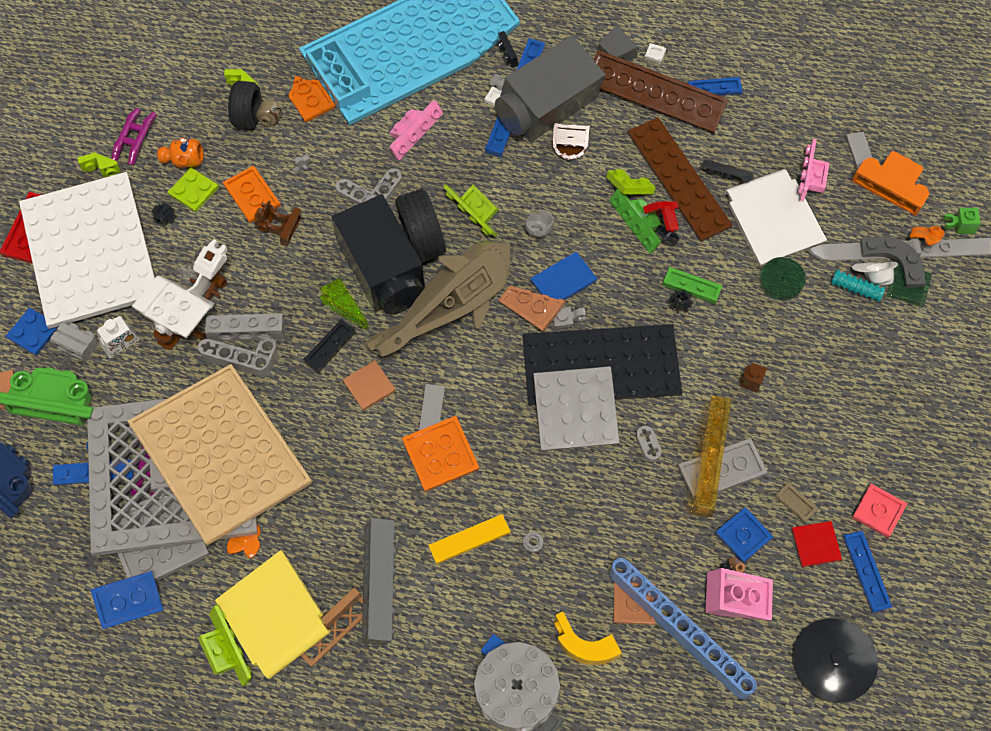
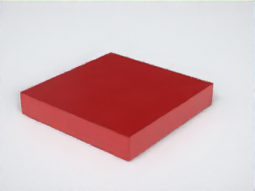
(816, 544)

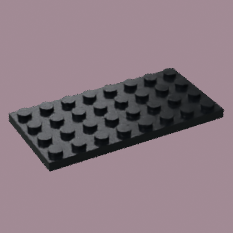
(639, 357)

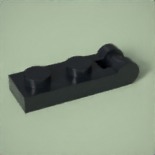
(729, 171)

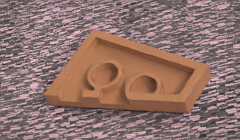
(532, 307)

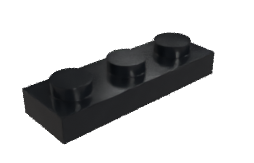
(329, 346)

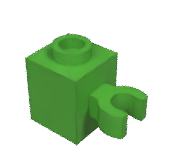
(965, 221)

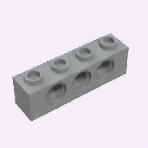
(245, 327)

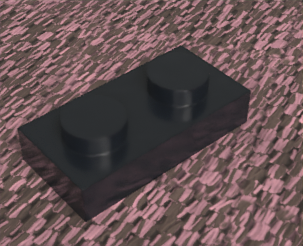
(509, 54)

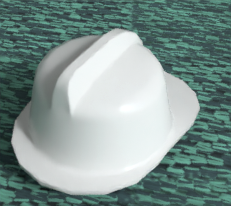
(877, 272)

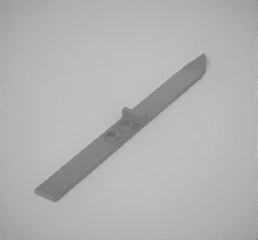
(945, 248)

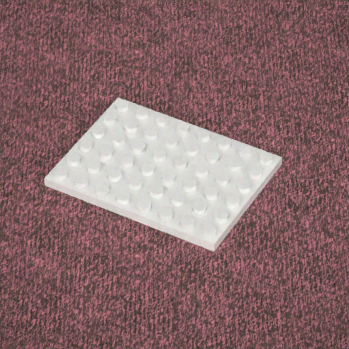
(87, 249)

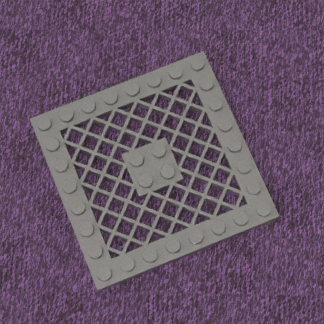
(103, 537)

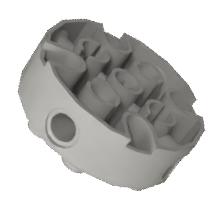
(517, 708)

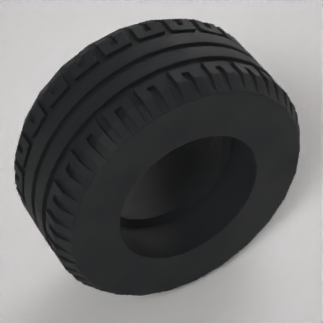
(421, 224)

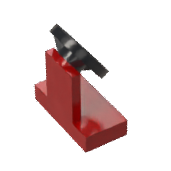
(668, 209)

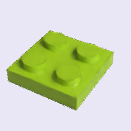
(193, 190)

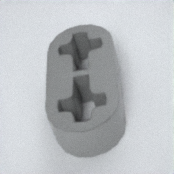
(644, 445)

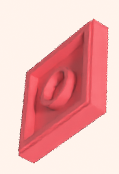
(879, 510)

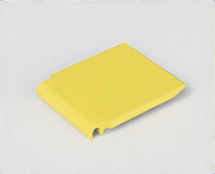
(273, 615)

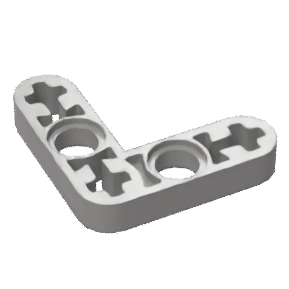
(384, 183)

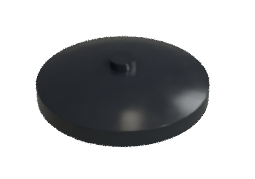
(835, 660)

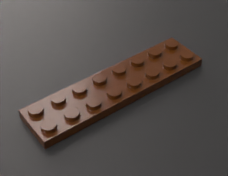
(660, 92)
(679, 179)

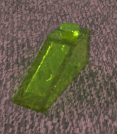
(341, 302)

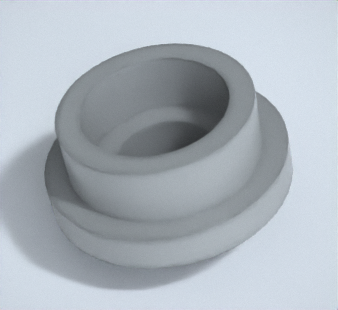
(533, 535)

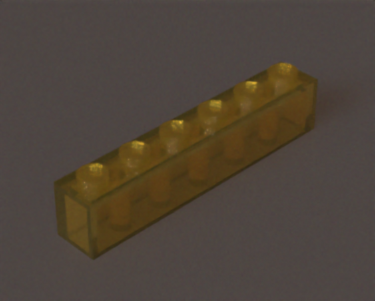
(711, 456)

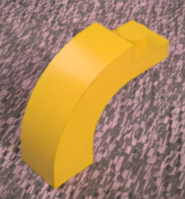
(583, 651)

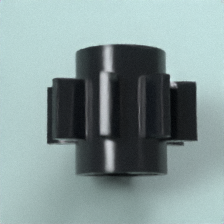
(163, 214)
(680, 306)

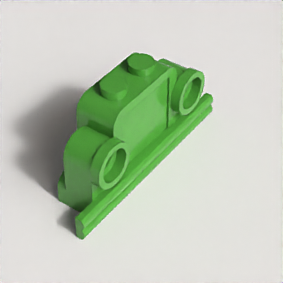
(48, 396)

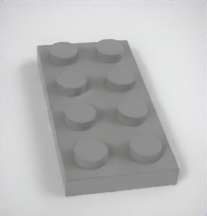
(739, 465)

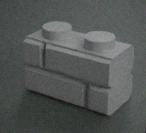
(74, 341)

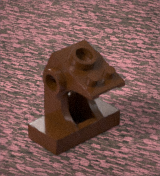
(268, 213)

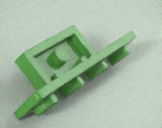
(641, 224)

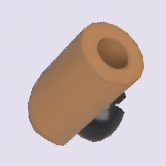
(733, 564)

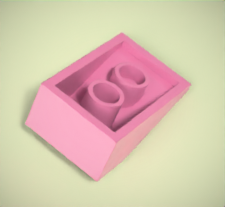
(738, 595)

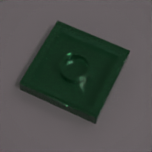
(915, 296)

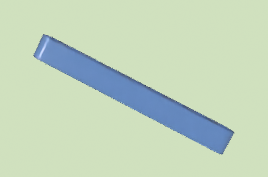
(686, 637)

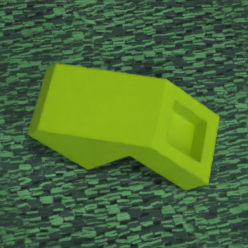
(234, 75)
(94, 160)

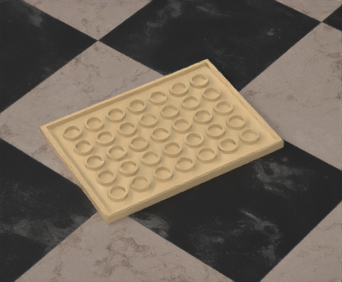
(219, 454)

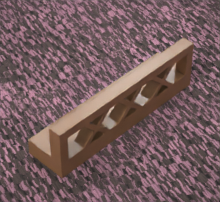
(331, 619)

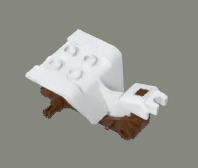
(178, 308)

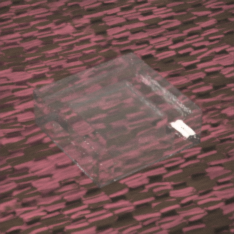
(186, 273)

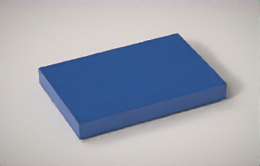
(564, 278)
(127, 599)

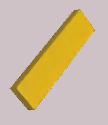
(469, 539)

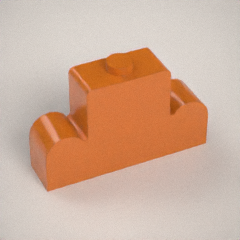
(894, 181)

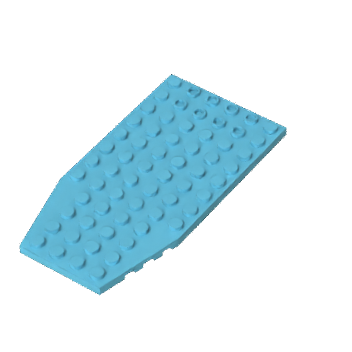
(403, 50)

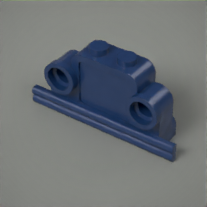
(13, 480)

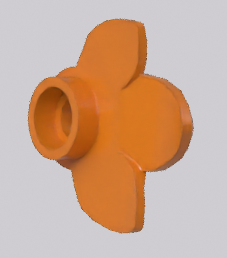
(932, 235)
(249, 544)

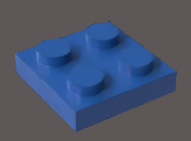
(31, 332)
(744, 535)

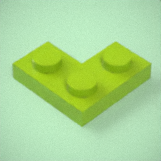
(630, 186)

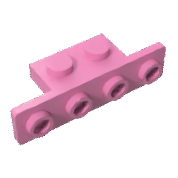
(412, 128)
(815, 172)

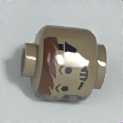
(268, 113)

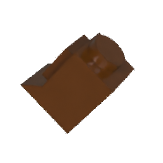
(753, 377)

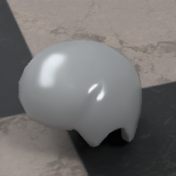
(543, 220)

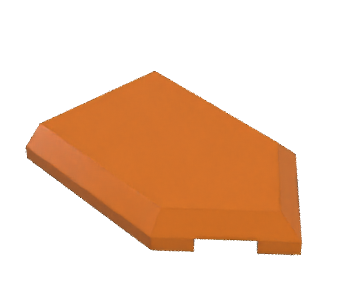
(310, 98)

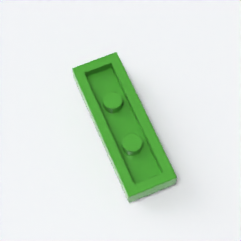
(693, 285)

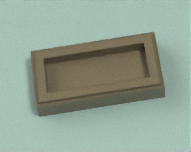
(796, 502)

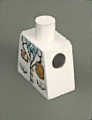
(116, 336)

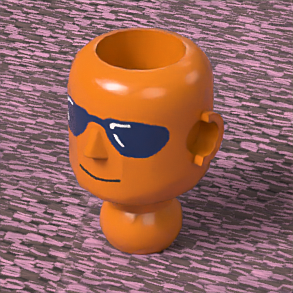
(182, 153)

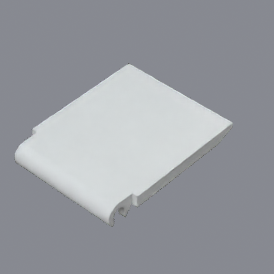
(774, 216)

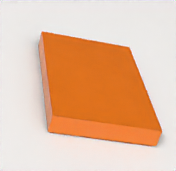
(249, 192)

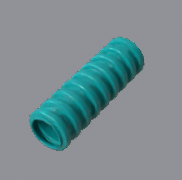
(858, 285)

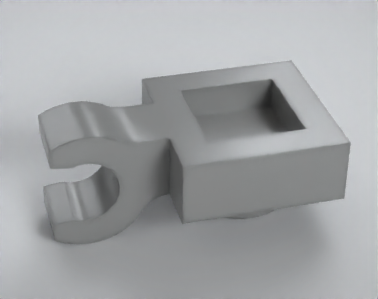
(566, 317)

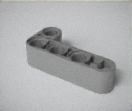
(238, 354)

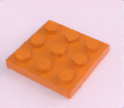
(440, 453)

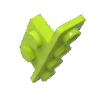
(477, 205)
(222, 650)

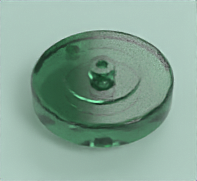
(782, 278)

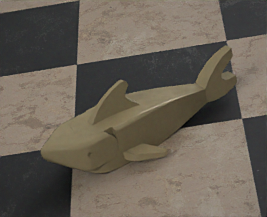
(453, 292)

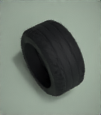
(243, 104)

